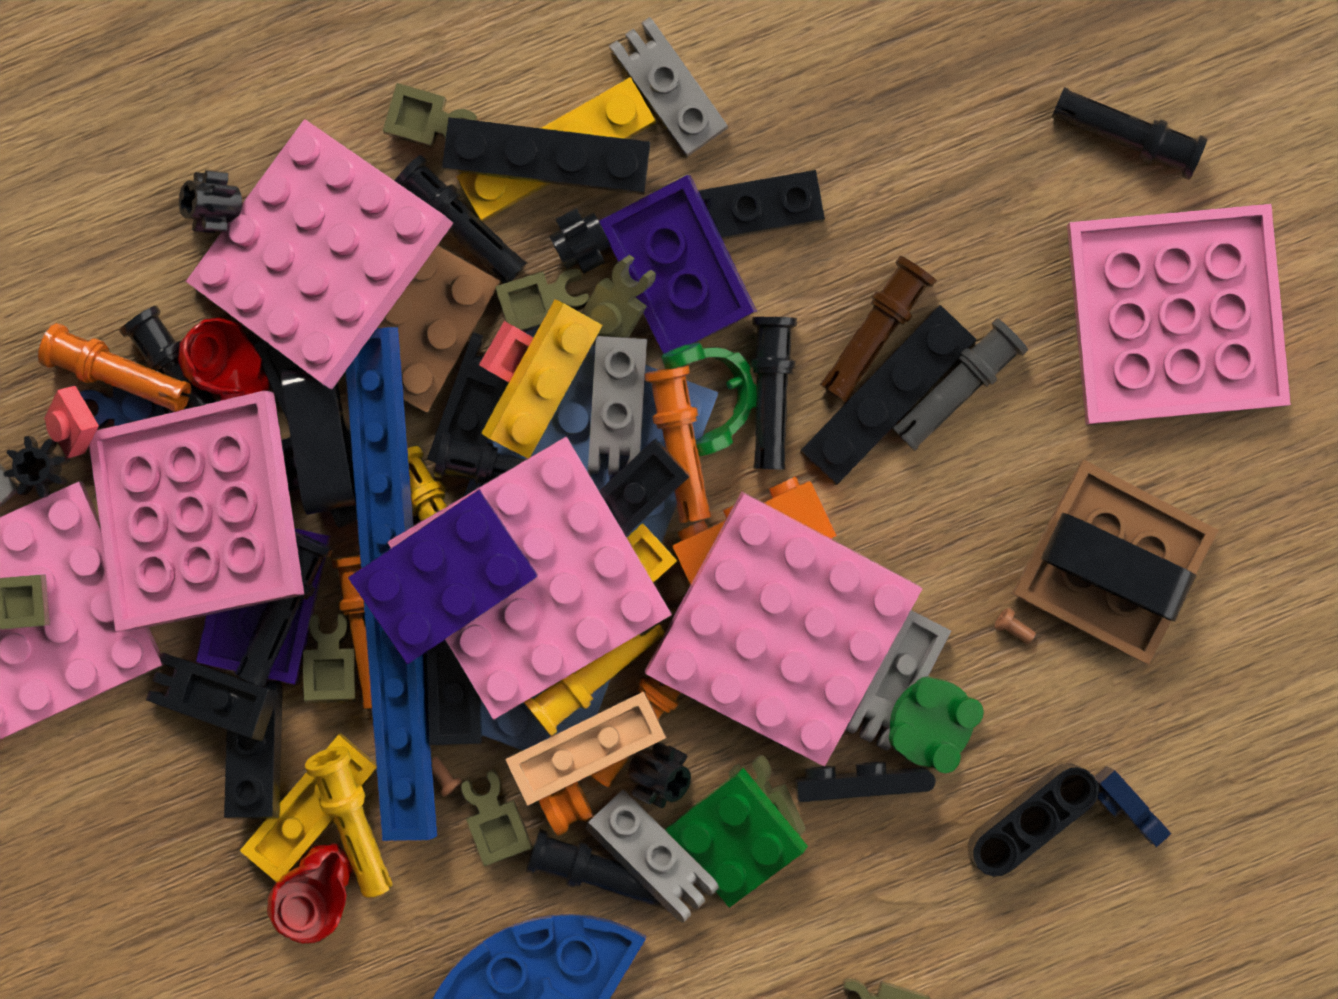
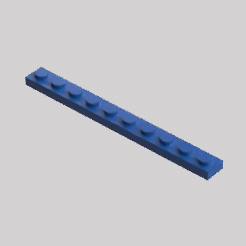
(382, 514)

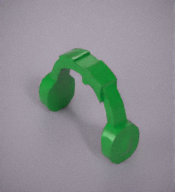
(746, 391)

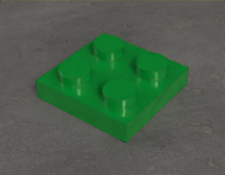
(737, 837)

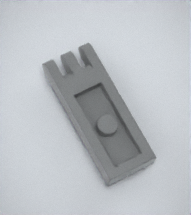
(670, 89)
(616, 401)
(907, 661)
(651, 855)

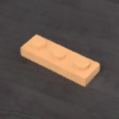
(585, 748)

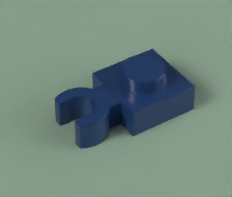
(122, 407)
(1120, 798)

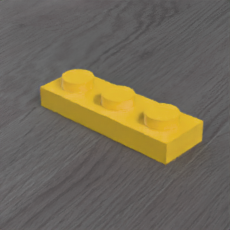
(541, 379)
(284, 840)

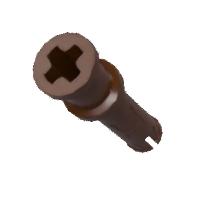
(889, 309)

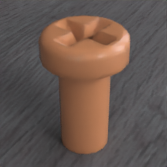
(1008, 622)
(444, 777)

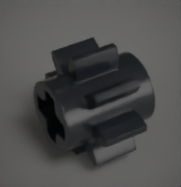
(210, 201)
(580, 240)
(26, 457)
(659, 774)

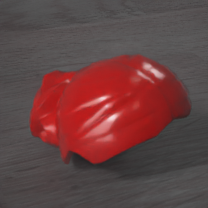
(221, 359)
(312, 897)

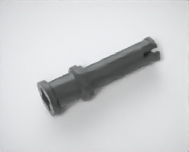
(976, 368)

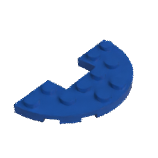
(546, 960)

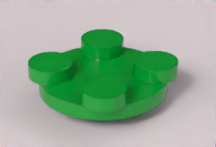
(933, 723)

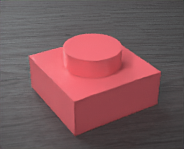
(506, 351)
(70, 422)

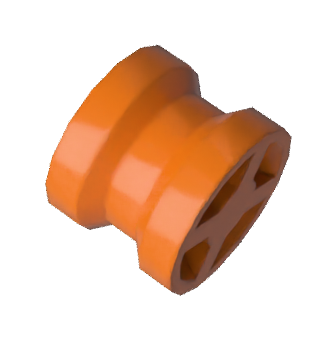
(566, 808)

